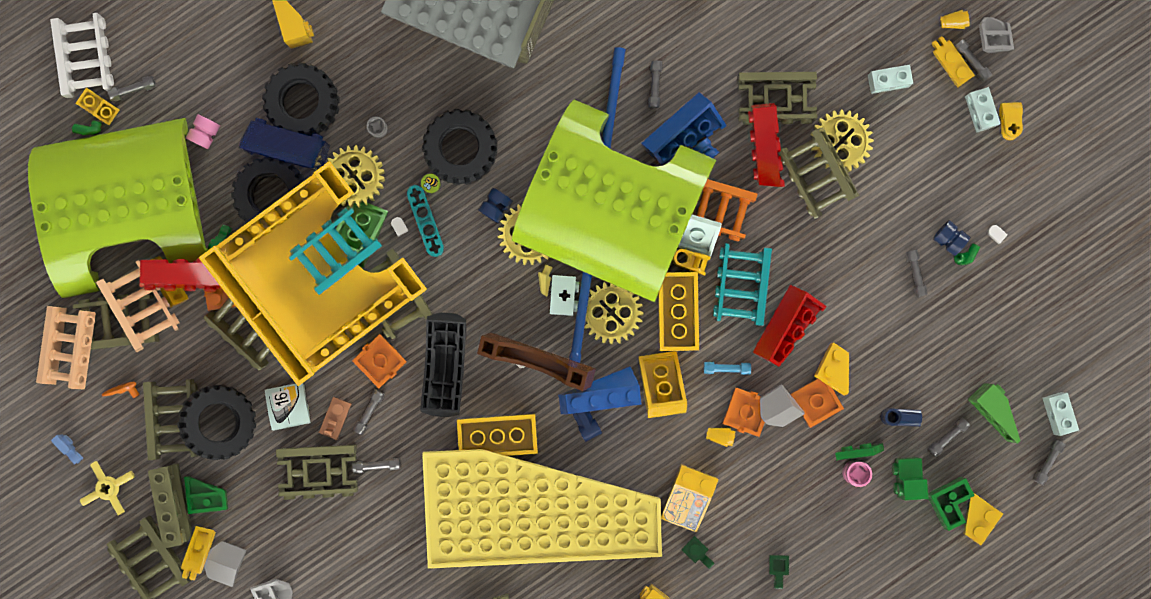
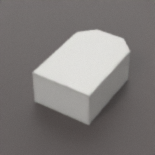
(399, 226)
(996, 233)

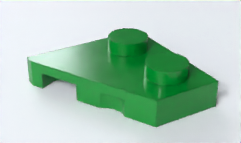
(864, 450)
(204, 497)

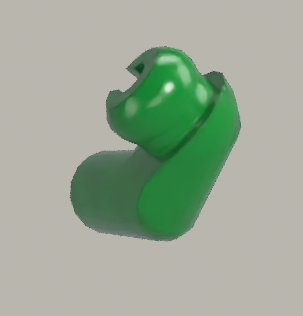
(95, 128)

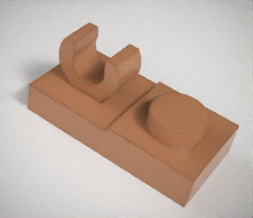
(335, 418)

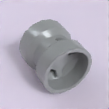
(374, 124)

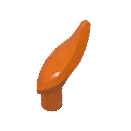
(130, 386)

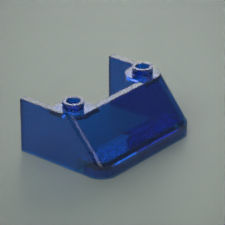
(284, 145)

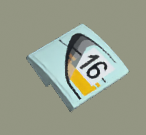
(287, 406)

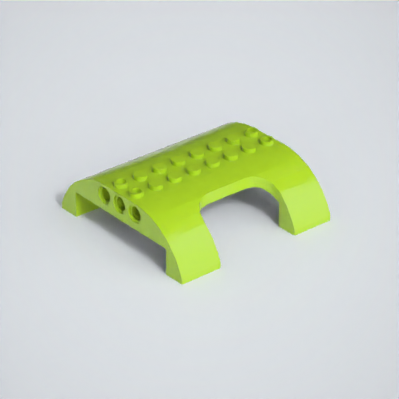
(112, 194)
(608, 209)

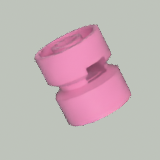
(202, 131)
(857, 473)

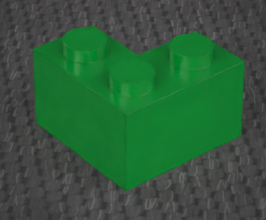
(909, 479)
(946, 501)

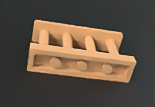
(128, 322)
(52, 343)

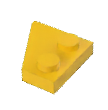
(835, 369)
(980, 519)

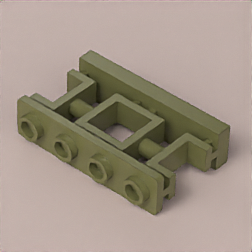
(777, 80)
(316, 456)
(170, 505)

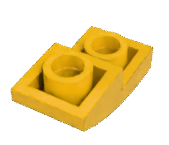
(97, 106)

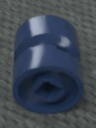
(495, 205)
(951, 238)

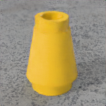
(955, 20)
(722, 436)

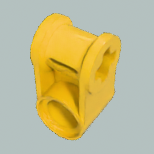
(1011, 117)
(692, 261)

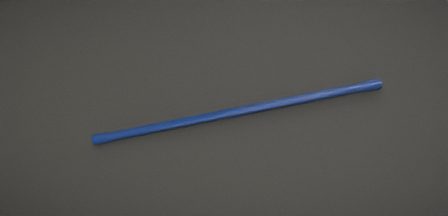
(617, 64)

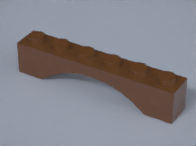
(563, 369)

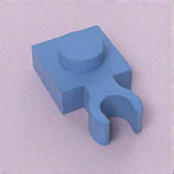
(65, 445)

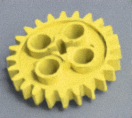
(853, 153)
(366, 166)
(516, 250)
(624, 300)

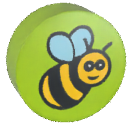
(430, 183)

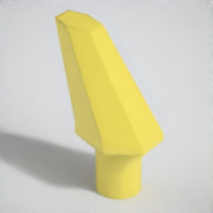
(544, 280)

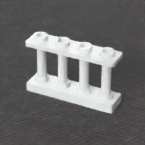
(63, 49)

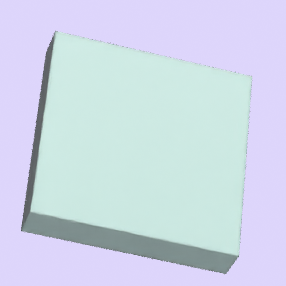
(700, 235)

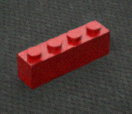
(766, 145)
(176, 275)
(788, 325)

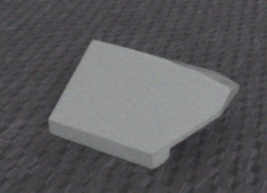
(995, 35)
(779, 407)
(224, 563)
(272, 590)

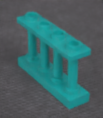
(338, 270)
(758, 296)

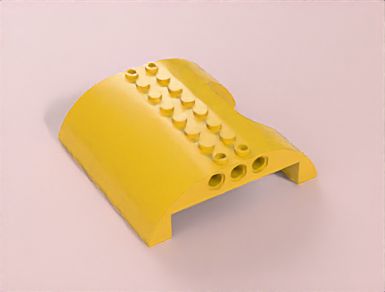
(279, 293)

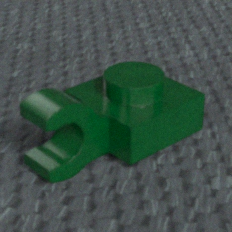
(696, 551)
(778, 567)

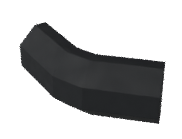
(443, 364)

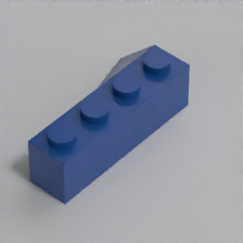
(687, 126)
(608, 392)

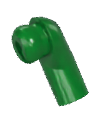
(967, 257)

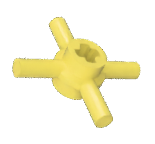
(100, 487)

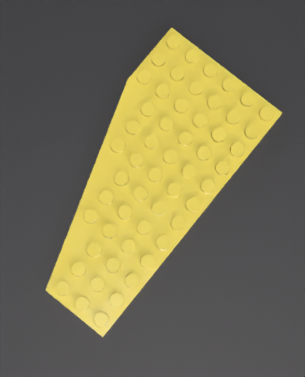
(518, 512)

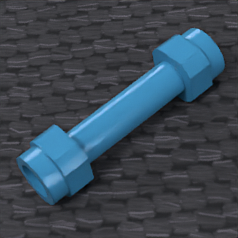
(743, 368)

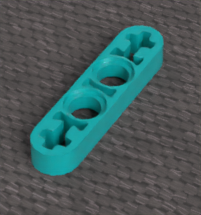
(427, 220)

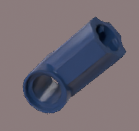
(903, 417)
(587, 425)

